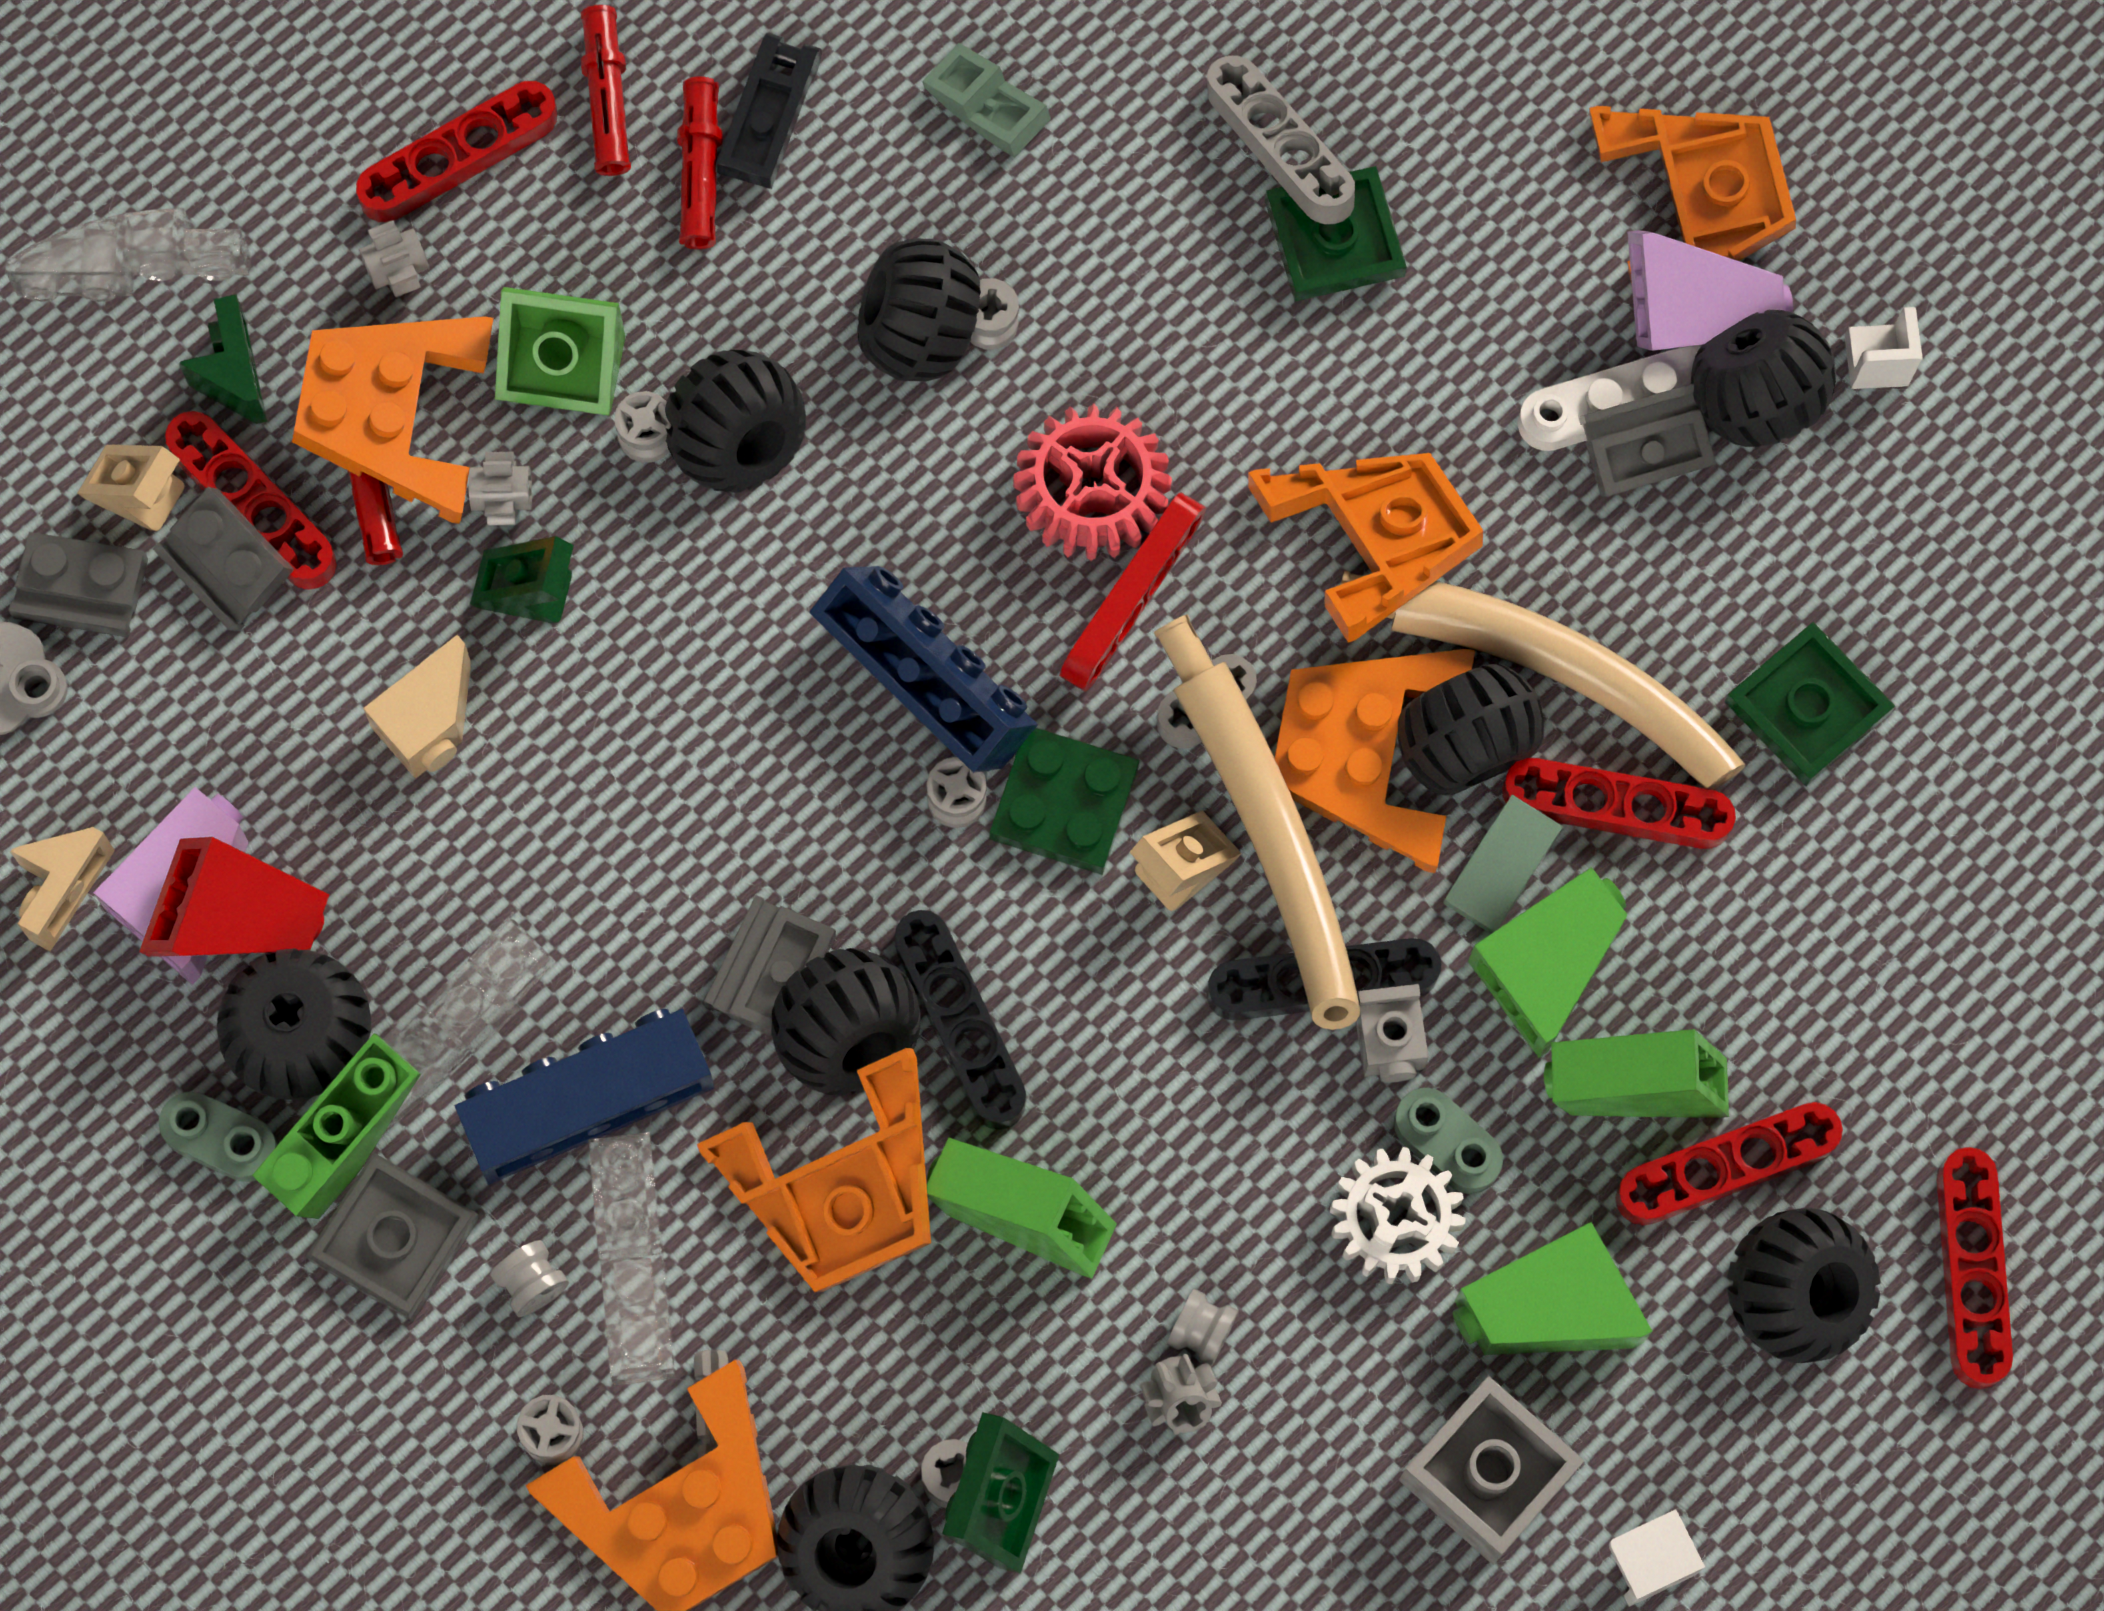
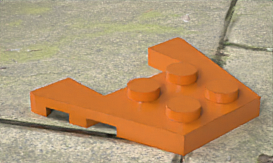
(1718, 172)
(364, 399)
(1398, 518)
(1342, 741)
(851, 1204)
(691, 1528)

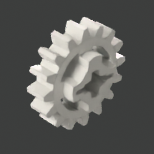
(1417, 1227)

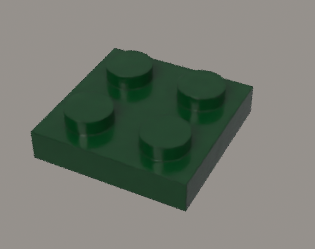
(1338, 255)
(1809, 703)
(1064, 800)
(1000, 1493)

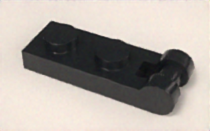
(768, 111)

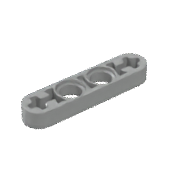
(1287, 135)

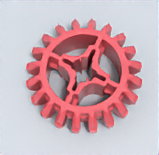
(1060, 453)

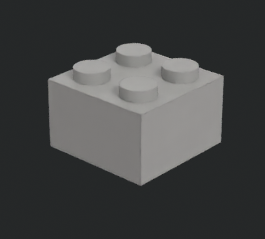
(1490, 1470)

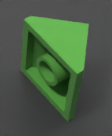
(558, 351)

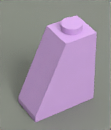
(1694, 294)
(138, 881)

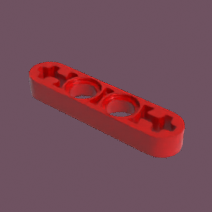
(451, 143)
(253, 497)
(1132, 592)
(1619, 793)
(1731, 1169)
(1982, 1267)

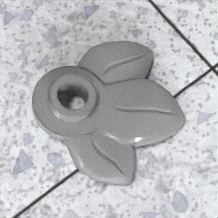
(20, 668)

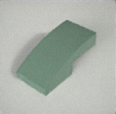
(985, 101)
(1502, 864)

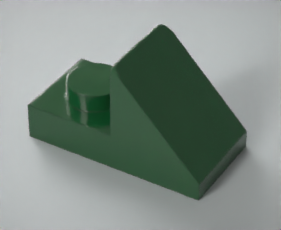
(231, 371)
(525, 579)

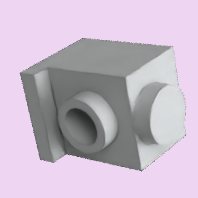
(1385, 1057)

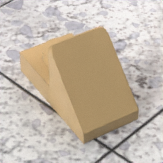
(135, 483)
(1183, 858)
(69, 870)

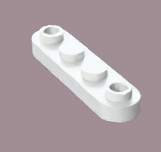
(1599, 392)

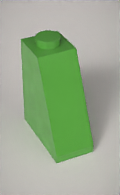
(1549, 955)
(1639, 1076)
(1021, 1205)
(1553, 1302)

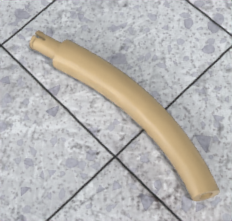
(1574, 660)
(1271, 820)

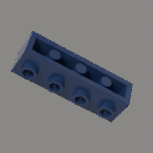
(924, 667)

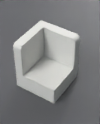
(1884, 353)
(1655, 1557)

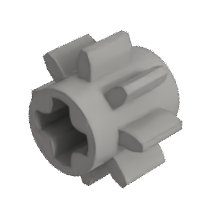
(394, 258)
(500, 488)
(1180, 1394)

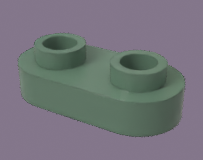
(216, 1135)
(1448, 1139)

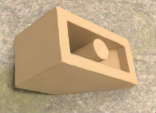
(425, 710)

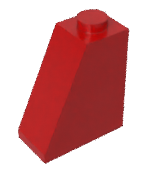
(230, 905)

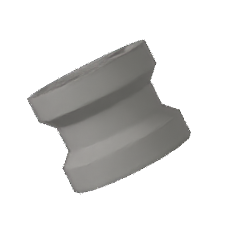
(992, 327)
(640, 414)
(958, 783)
(529, 1278)
(1202, 1327)
(542, 1415)
(936, 1475)

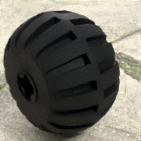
(918, 310)
(1764, 378)
(734, 420)
(1470, 729)
(842, 1018)
(299, 1058)
(1803, 1285)
(821, 1557)

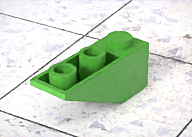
(338, 1131)

